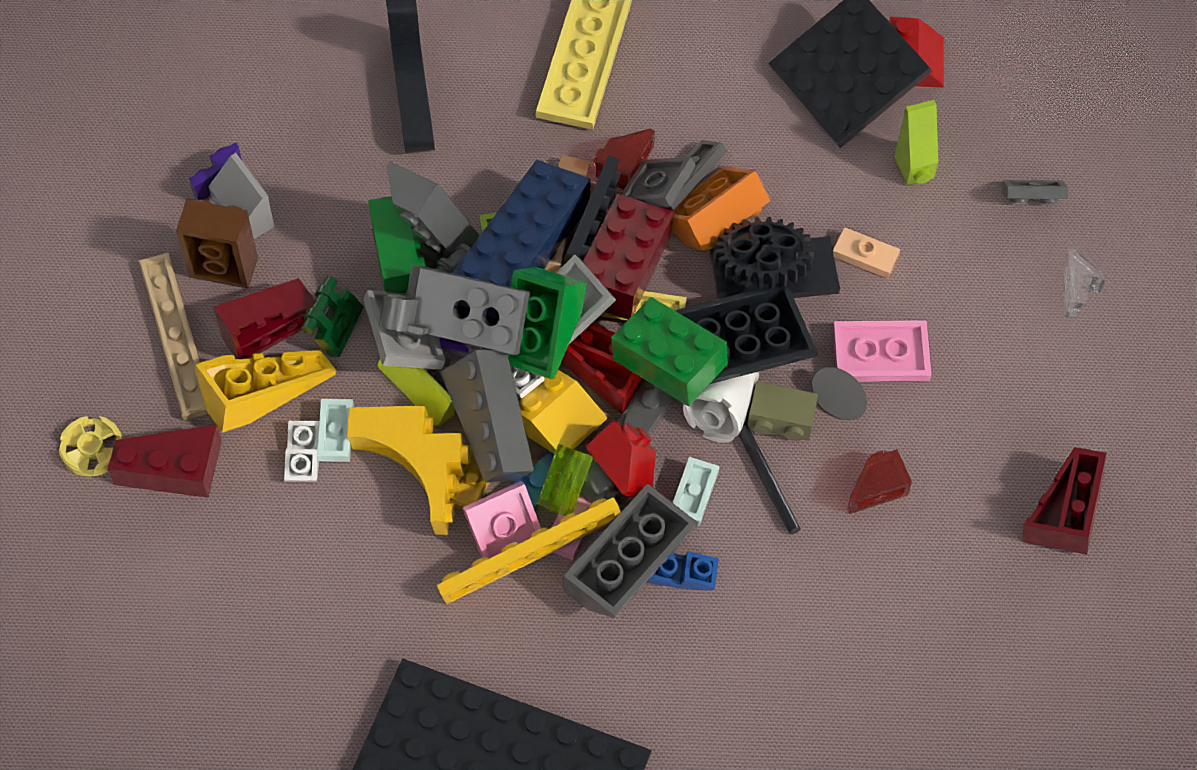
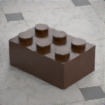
(217, 243)

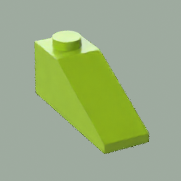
(918, 143)

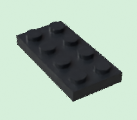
(595, 210)

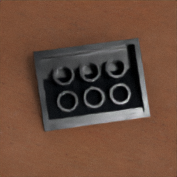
(759, 328)

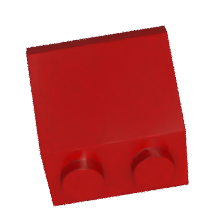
(927, 44)
(625, 456)

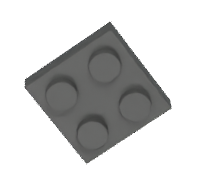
(659, 180)

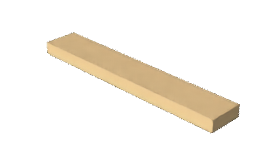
(174, 333)

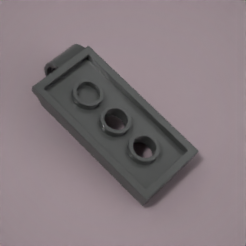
(433, 309)

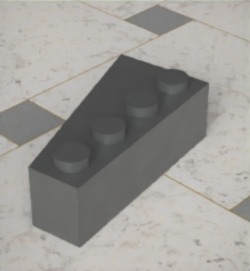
(490, 414)

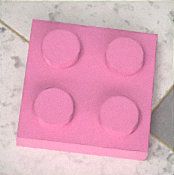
(501, 519)

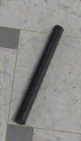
(769, 480)

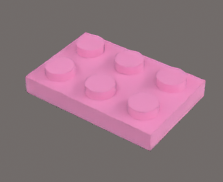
(883, 350)

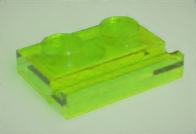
(564, 480)

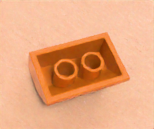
(717, 204)

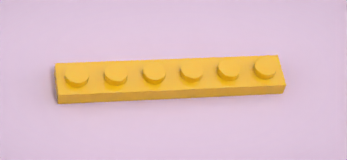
(519, 555)

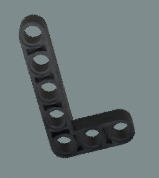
(410, 76)

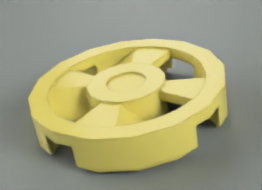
(89, 445)

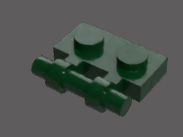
(339, 320)

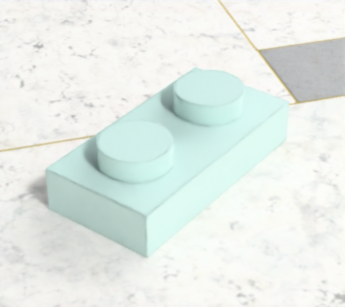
(333, 426)
(696, 487)

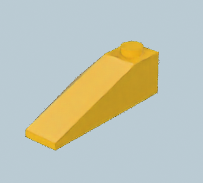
(249, 388)

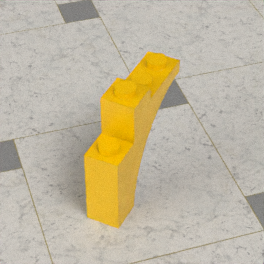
(409, 439)

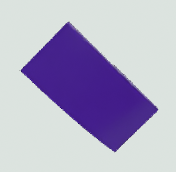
(204, 177)

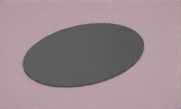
(839, 393)

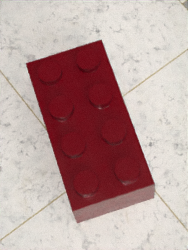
(629, 250)

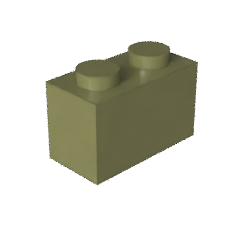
(782, 411)

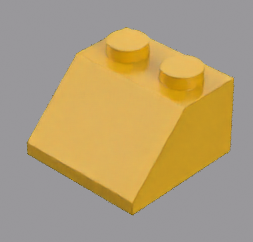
(559, 413)

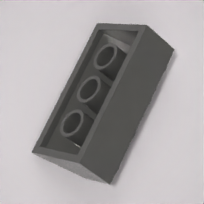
(429, 212)
(627, 553)

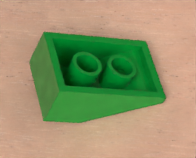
(550, 319)

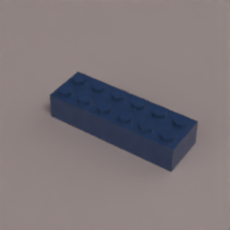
(527, 226)

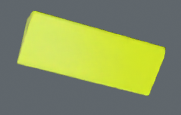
(421, 391)

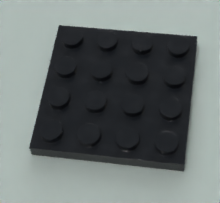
(849, 68)

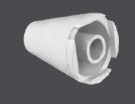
(722, 408)

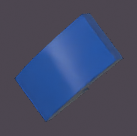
(687, 572)

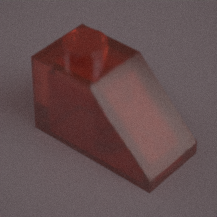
(630, 150)
(880, 481)

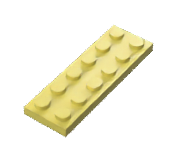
(583, 62)

